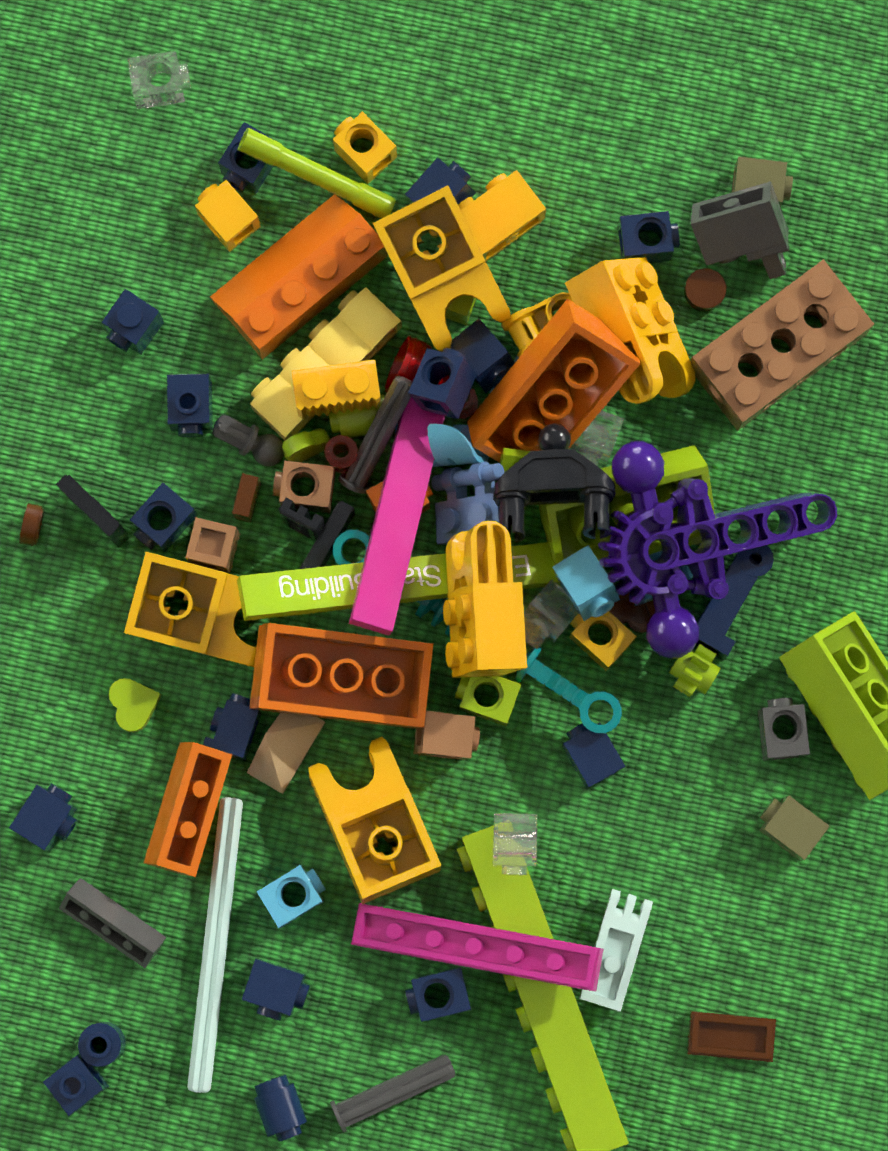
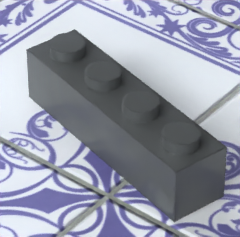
(112, 922)

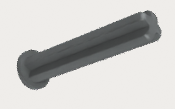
(377, 436)
(393, 1091)

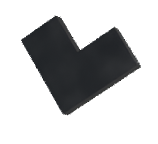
(93, 510)

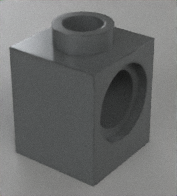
(774, 747)

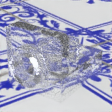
(599, 438)

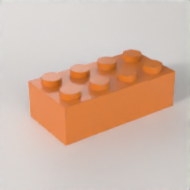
(341, 676)

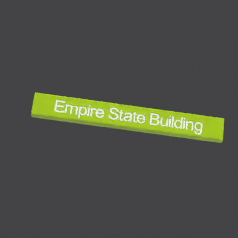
(336, 585)

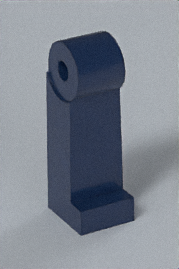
(719, 613)

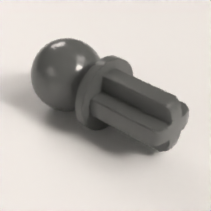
(265, 448)

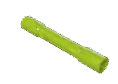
(277, 155)

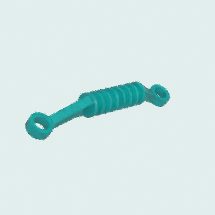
(534, 667)

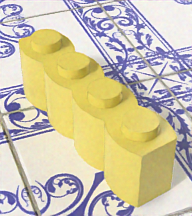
(350, 337)

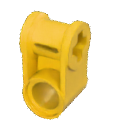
(529, 322)

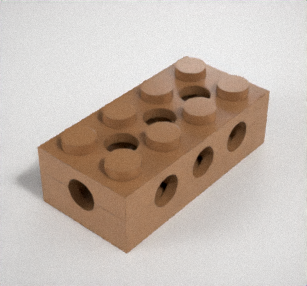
(781, 317)

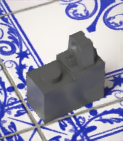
(741, 225)

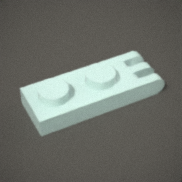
(621, 939)

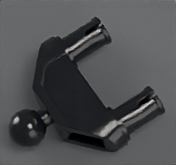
(554, 477)

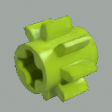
(695, 671)

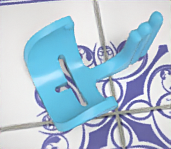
(452, 445)

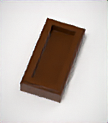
(731, 1036)

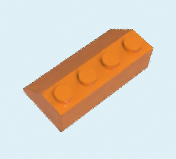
(300, 275)
(558, 380)

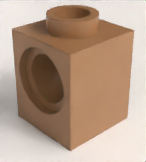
(320, 499)
(212, 545)
(447, 736)

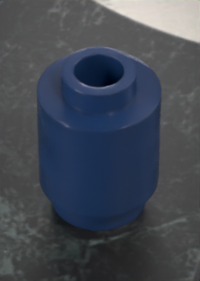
(115, 1044)
(279, 1108)

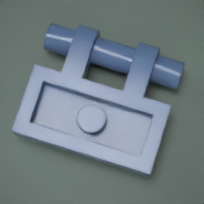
(464, 512)

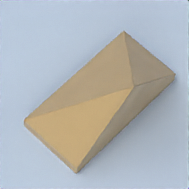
(284, 749)

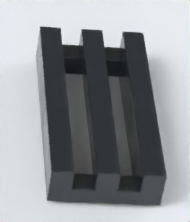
(301, 520)
(323, 546)

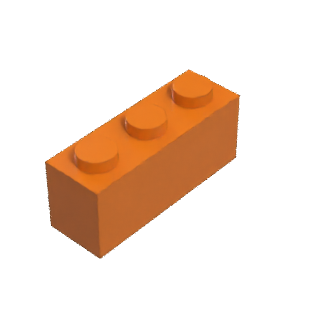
(187, 808)

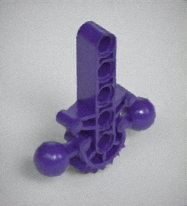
(638, 471)

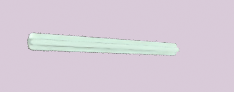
(215, 945)

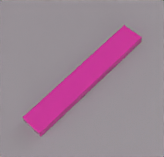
(395, 522)
(478, 947)

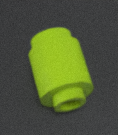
(353, 423)

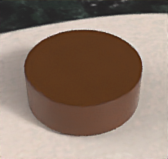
(705, 289)
(31, 524)

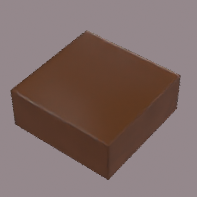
(246, 498)

